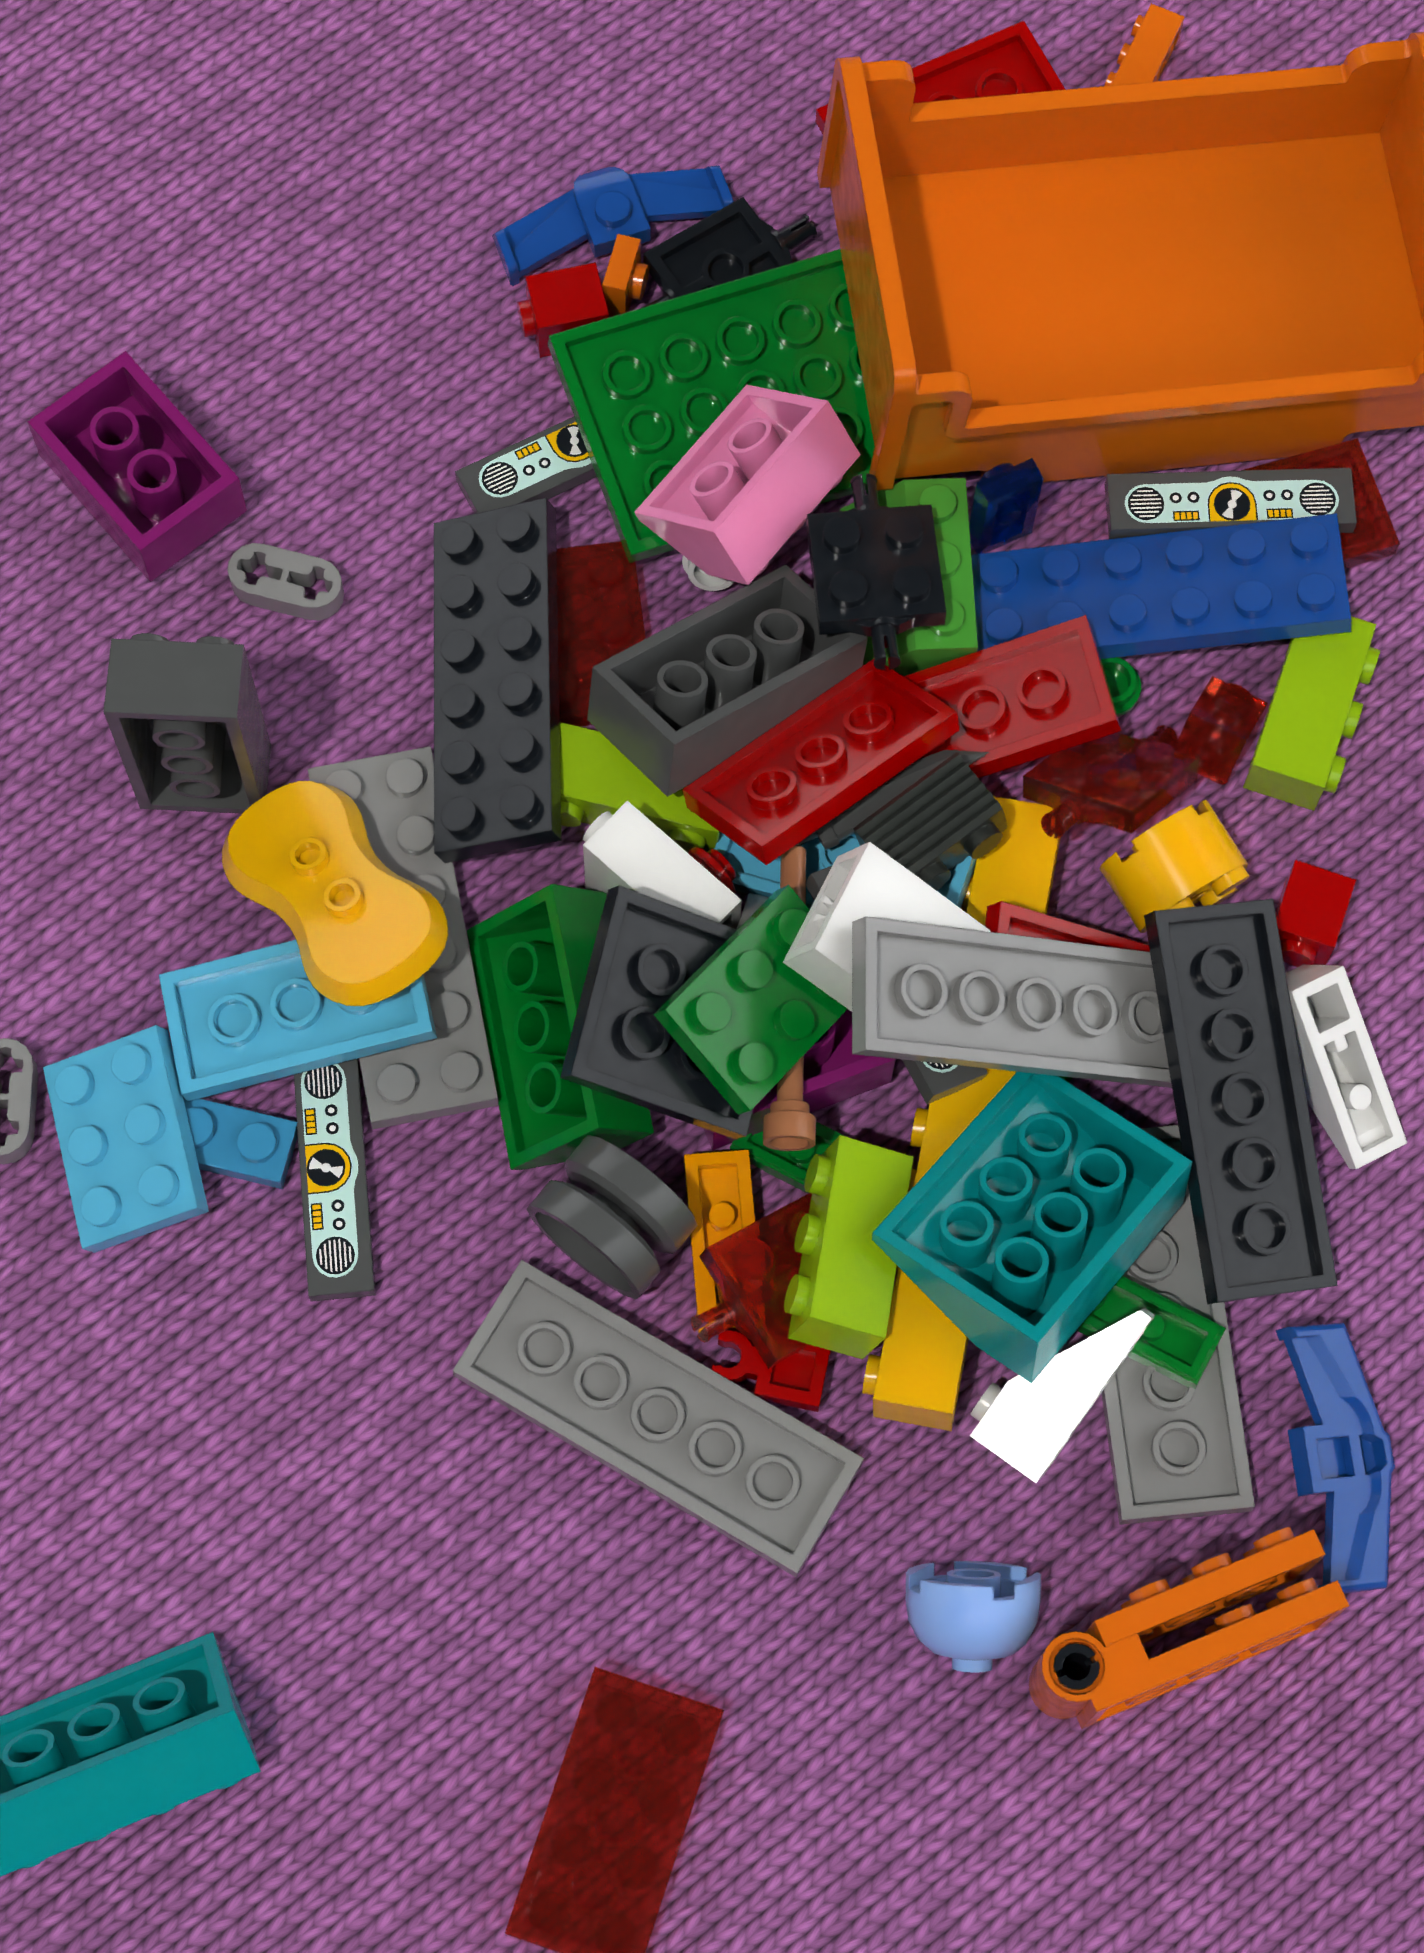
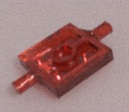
(1110, 781)
(752, 1282)

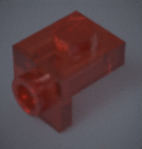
(1220, 728)

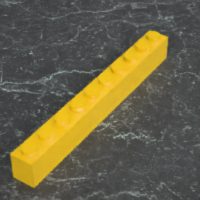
(923, 1349)

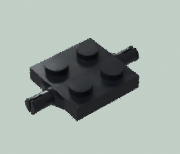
(723, 249)
(875, 570)

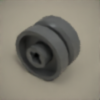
(612, 1216)

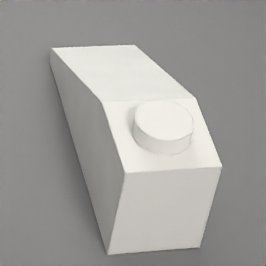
(1341, 1066)
(1035, 1420)

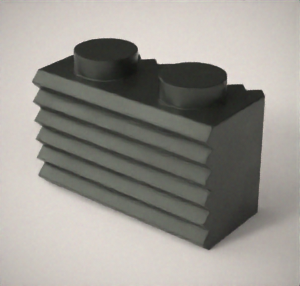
(937, 822)

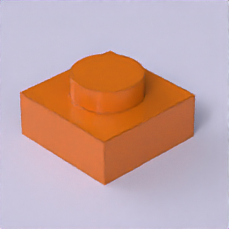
(625, 275)

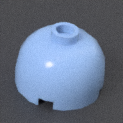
(973, 1611)

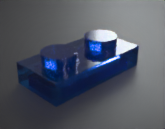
(1004, 505)

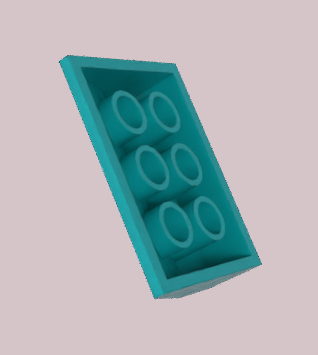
(1033, 1217)

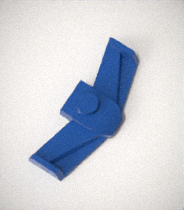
(608, 205)
(1342, 1456)

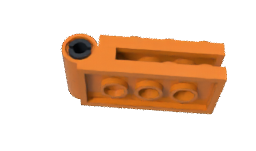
(1110, 1655)

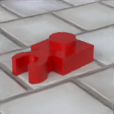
(791, 1383)

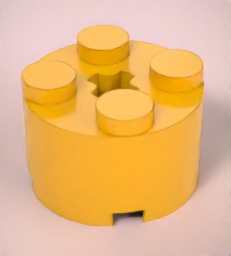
(1177, 865)

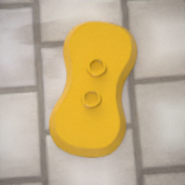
(353, 918)

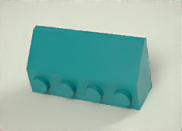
(119, 1751)

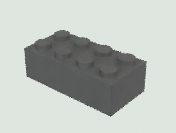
(718, 679)
(187, 723)

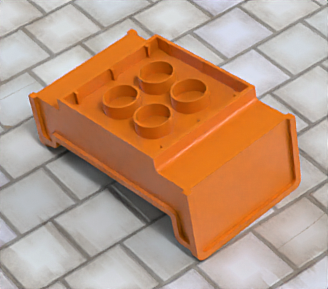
(1133, 265)

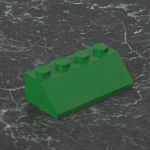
(529, 988)

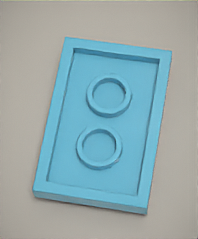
(125, 1139)

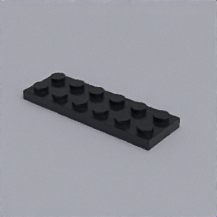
(496, 682)
(1240, 1100)

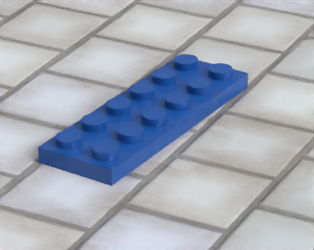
(1172, 587)

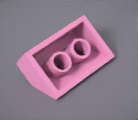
(750, 482)

